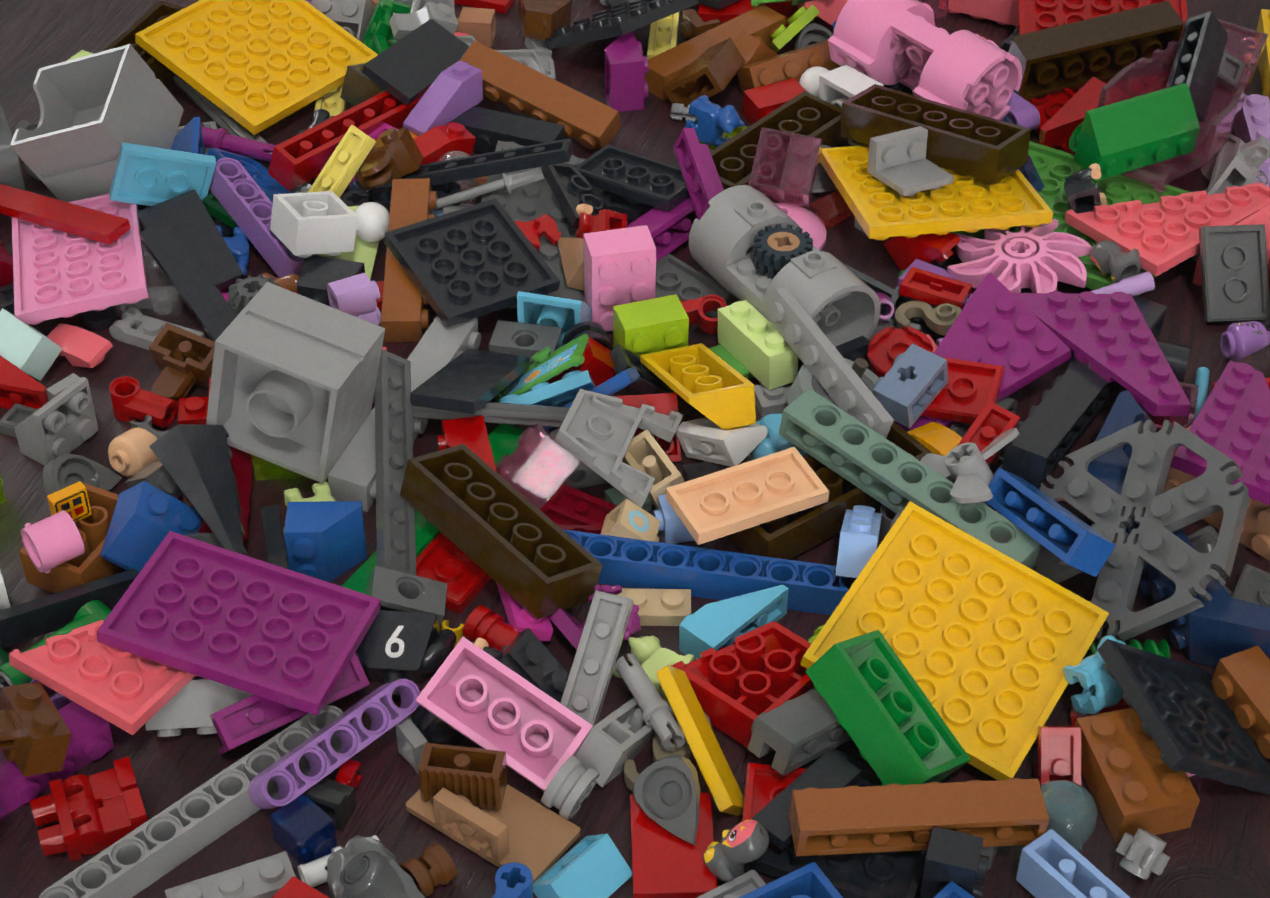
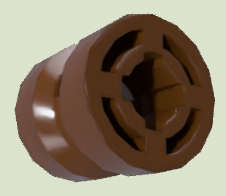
(431, 869)

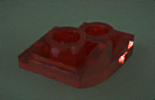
(831, 209)

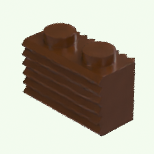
(464, 771)

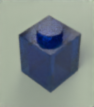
(303, 830)

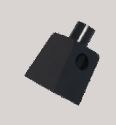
(320, 271)

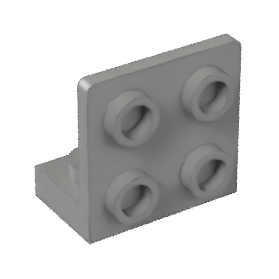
(902, 164)

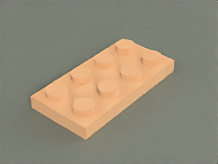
(746, 495)

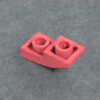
(80, 345)

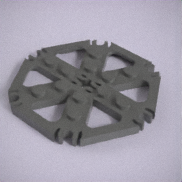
(1157, 518)

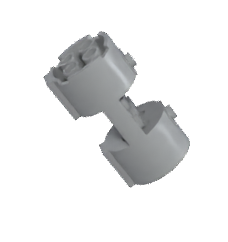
(820, 283)

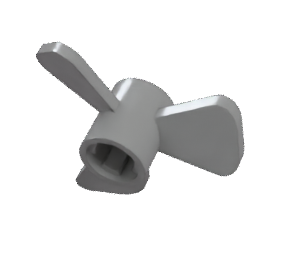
(969, 468)

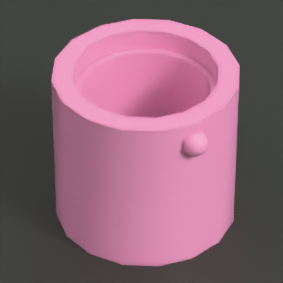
(52, 541)

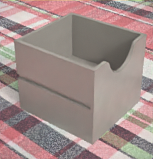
(88, 113)
(294, 380)

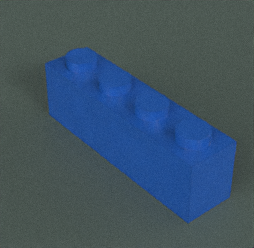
(1049, 523)

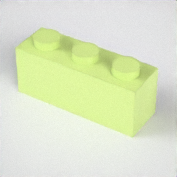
(756, 344)

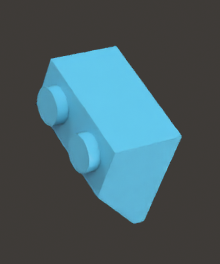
(551, 311)

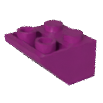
(625, 74)

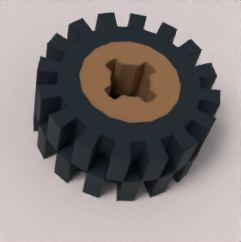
(778, 246)

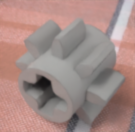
(1142, 853)

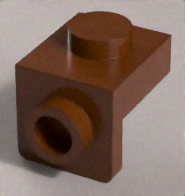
(694, 25)

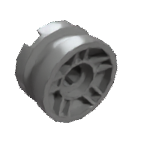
(570, 787)

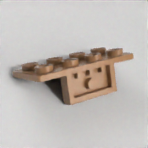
(515, 833)

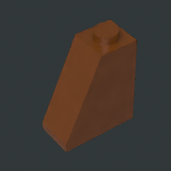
(542, 17)
(706, 74)

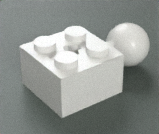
(836, 85)
(324, 223)

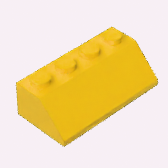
(706, 384)

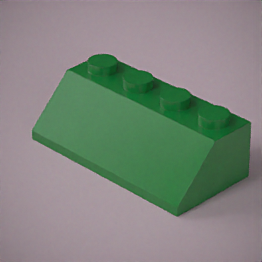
(1138, 131)
(886, 712)

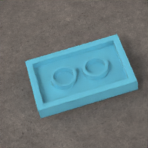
(157, 174)

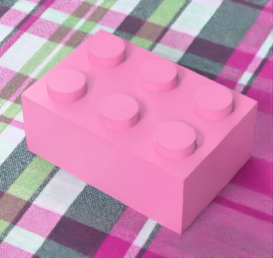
(618, 270)

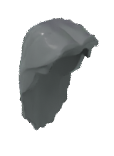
(368, 871)

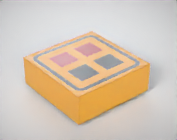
(72, 500)

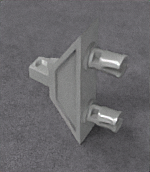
(1235, 164)

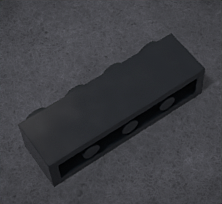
(1199, 59)
(492, 125)

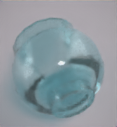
(1070, 811)

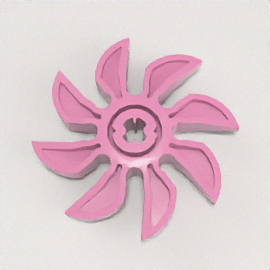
(1023, 259)

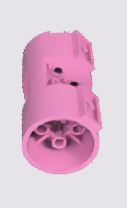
(901, 44)

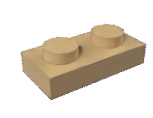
(660, 606)

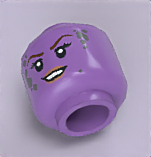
(1244, 339)

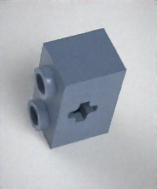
(911, 384)

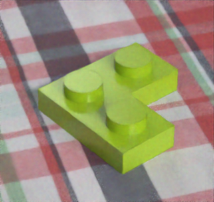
(797, 23)

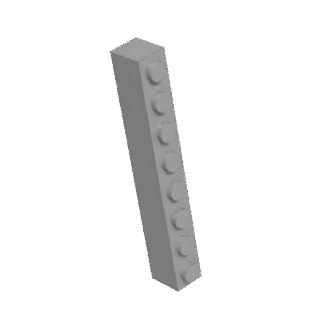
(355, 471)

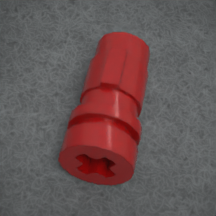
(489, 626)

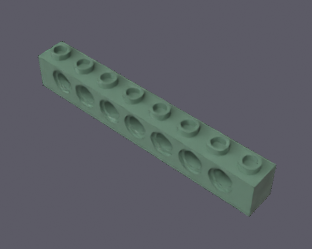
(893, 474)

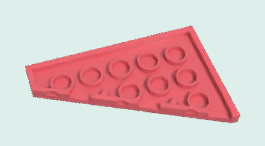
(1169, 228)
(101, 677)

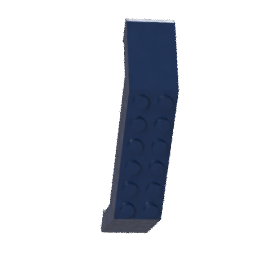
(1224, 623)

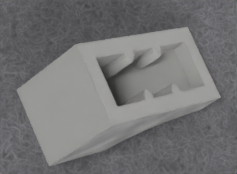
(406, 23)

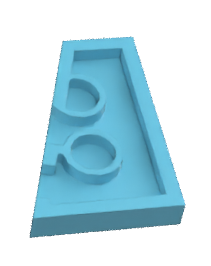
(554, 394)

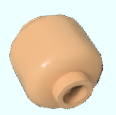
(131, 451)

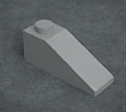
(614, 741)

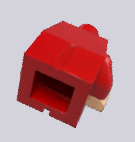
(603, 221)

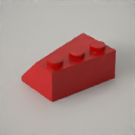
(749, 678)

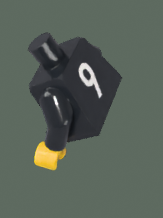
(405, 646)

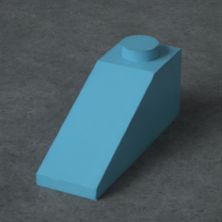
(722, 621)

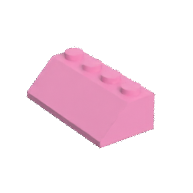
(504, 713)

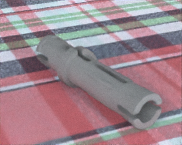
(656, 711)

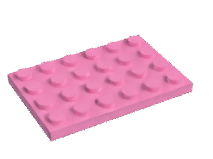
(71, 274)

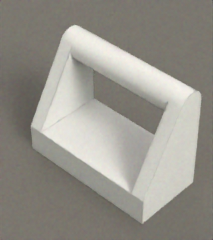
(708, 442)

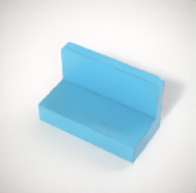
(587, 871)

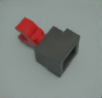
(338, 796)

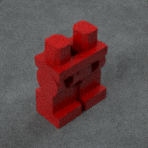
(90, 811)

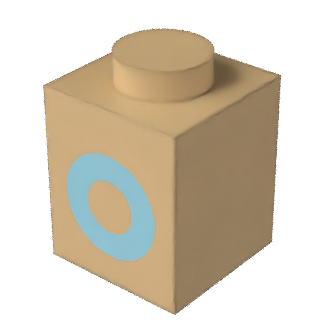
(631, 522)

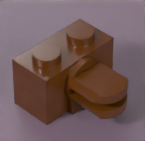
(389, 159)
(183, 360)
(32, 729)

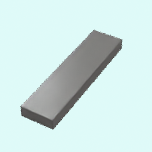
(596, 655)

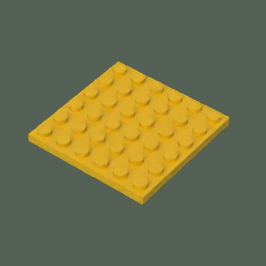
(255, 55)
(954, 207)
(971, 632)

